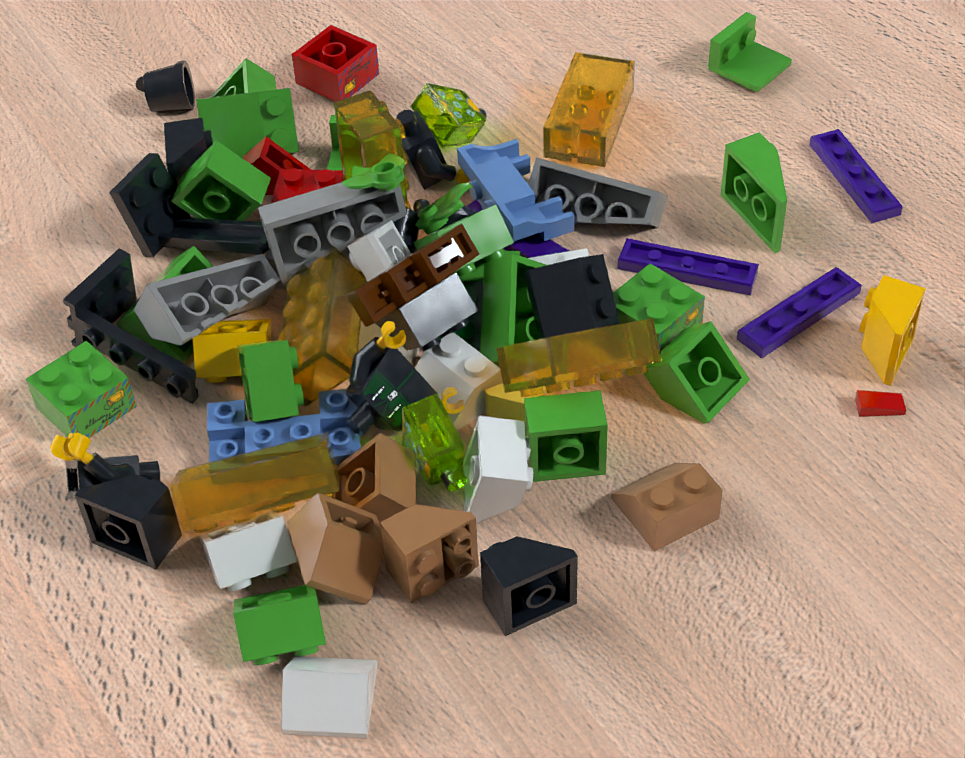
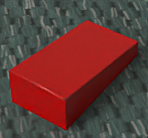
(879, 403)

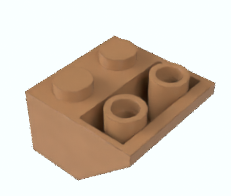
(337, 547)
(429, 548)

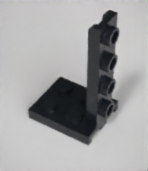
(156, 222)
(99, 303)

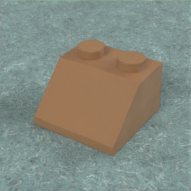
(379, 478)
(670, 503)

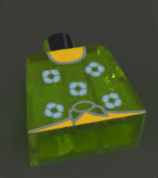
(449, 115)
(435, 443)

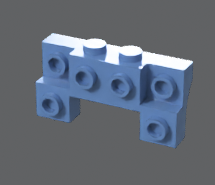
(498, 180)
(233, 434)

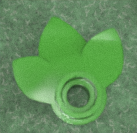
(382, 175)
(437, 214)

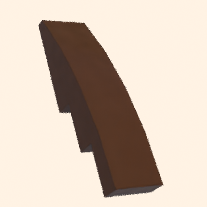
(413, 275)

